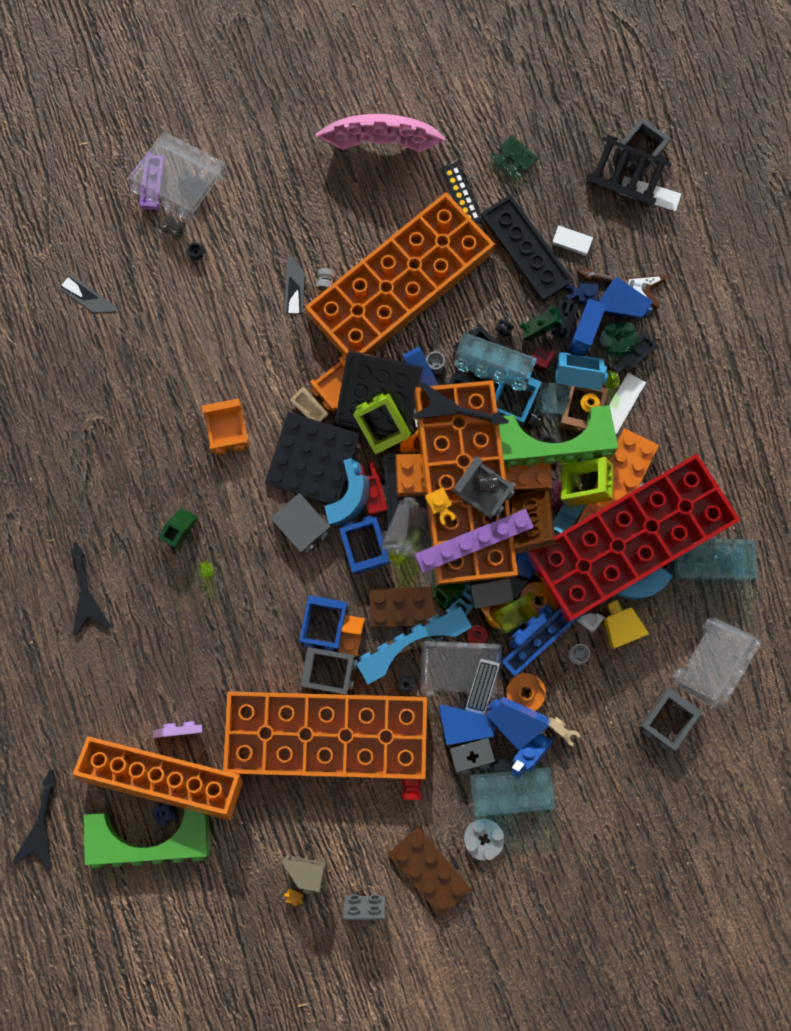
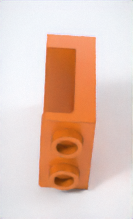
(329, 385)
(225, 426)

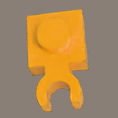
(439, 502)

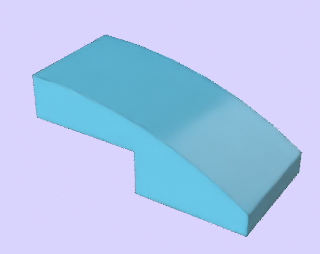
(566, 518)

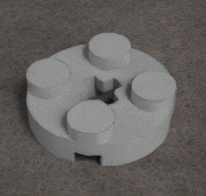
(488, 850)

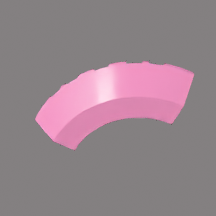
(380, 129)

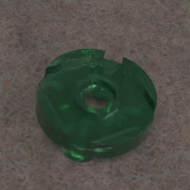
(619, 329)

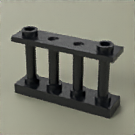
(630, 190)

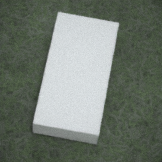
(572, 240)

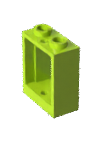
(390, 440)
(605, 482)

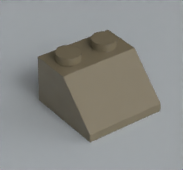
(306, 873)

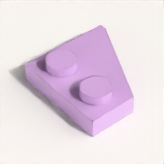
(172, 730)

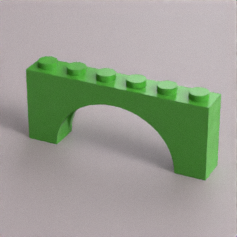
(595, 441)
(105, 846)

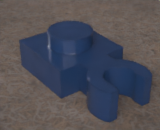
(583, 293)

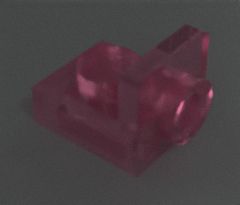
(556, 501)

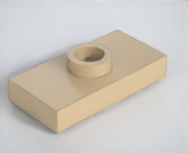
(309, 405)

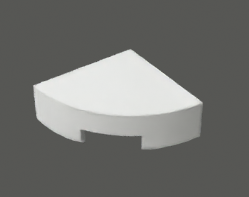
(591, 621)

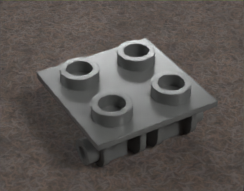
(364, 907)

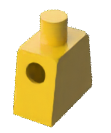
(623, 625)

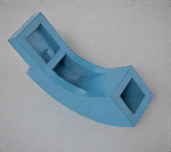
(354, 499)
(647, 587)

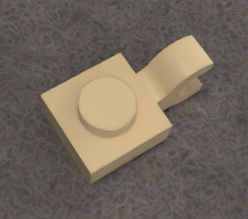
(558, 727)

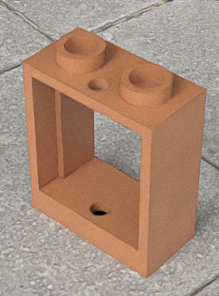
(576, 424)

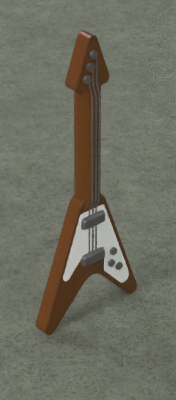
(641, 284)

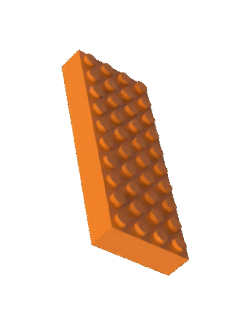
(400, 278)
(447, 450)
(325, 735)

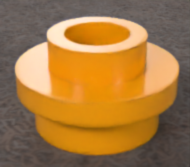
(585, 406)
(293, 897)

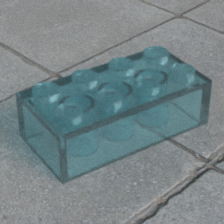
(494, 362)
(718, 561)
(506, 794)

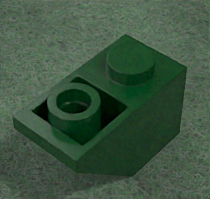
(178, 528)
(448, 593)

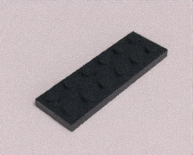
(526, 248)

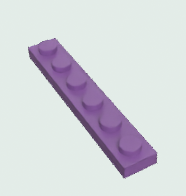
(473, 541)

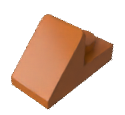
(351, 635)

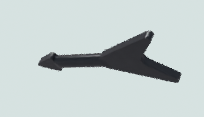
(443, 406)
(87, 604)
(38, 839)

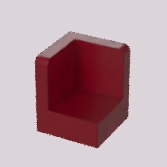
(543, 359)

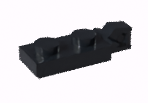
(645, 347)

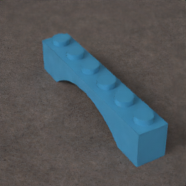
(449, 624)

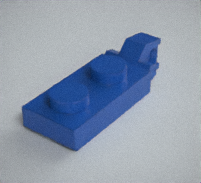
(532, 625)
(531, 754)

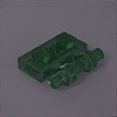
(518, 154)

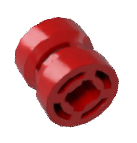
(476, 634)
(411, 789)

